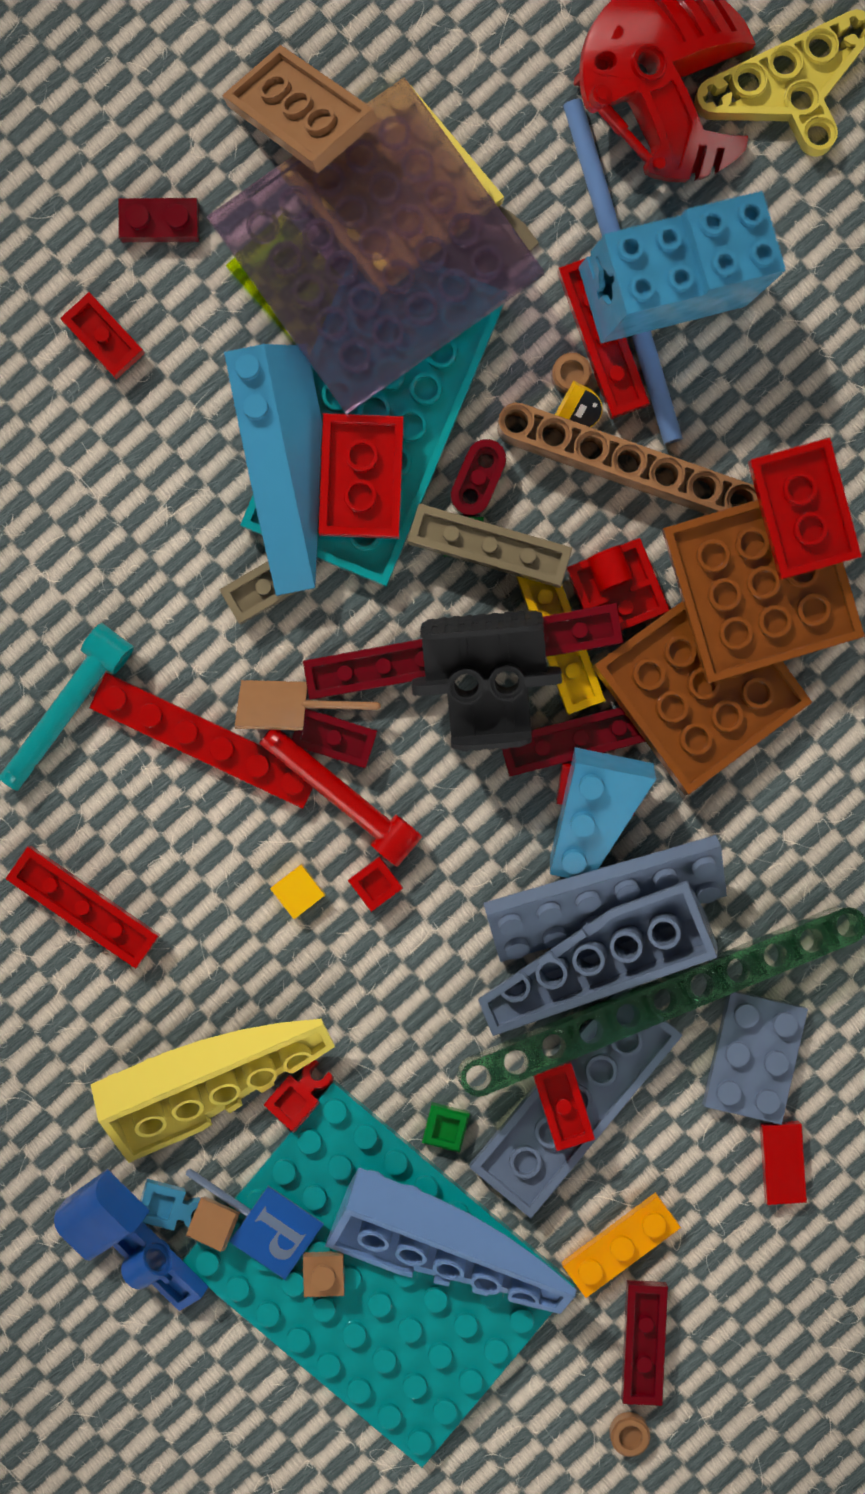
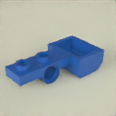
(110, 1215)

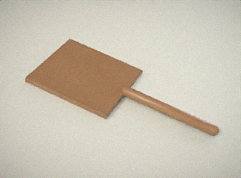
(282, 705)

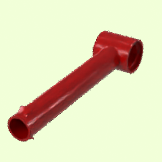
(392, 837)

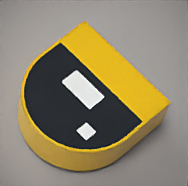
(580, 405)

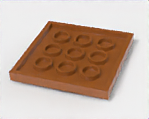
(739, 605)
(684, 719)

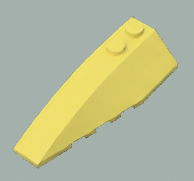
(187, 1086)

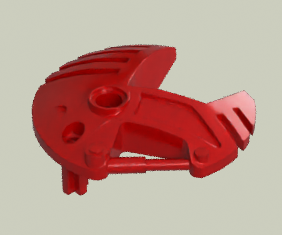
(671, 43)

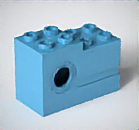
(682, 267)

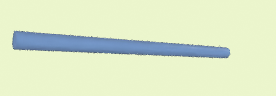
(609, 223)

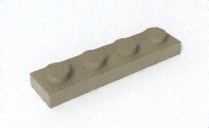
(489, 545)

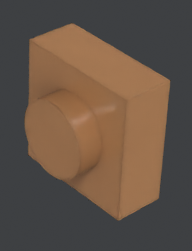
(323, 1274)

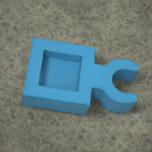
(167, 1204)

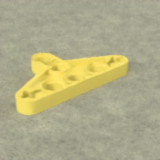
(811, 75)

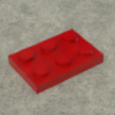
(361, 475)
(804, 508)

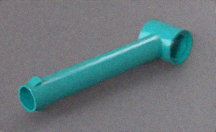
(104, 652)

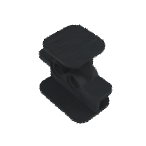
(484, 648)

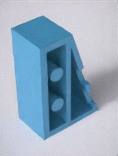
(596, 808)

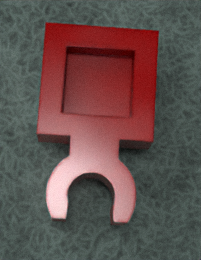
(295, 1100)

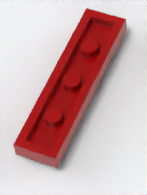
(610, 360)
(82, 906)

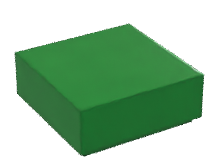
(445, 1127)

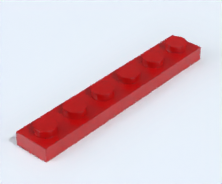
(198, 738)

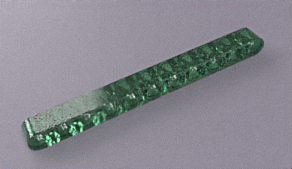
(682, 999)

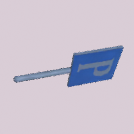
(273, 1230)

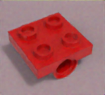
(619, 577)

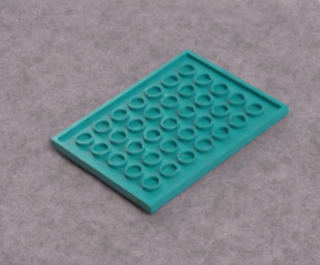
(394, 1345)

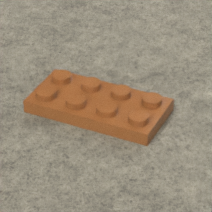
(300, 108)

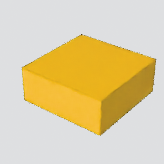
(298, 891)

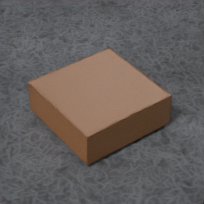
(212, 1223)

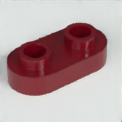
(477, 478)

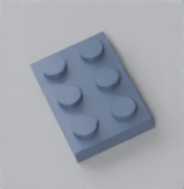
(755, 1057)

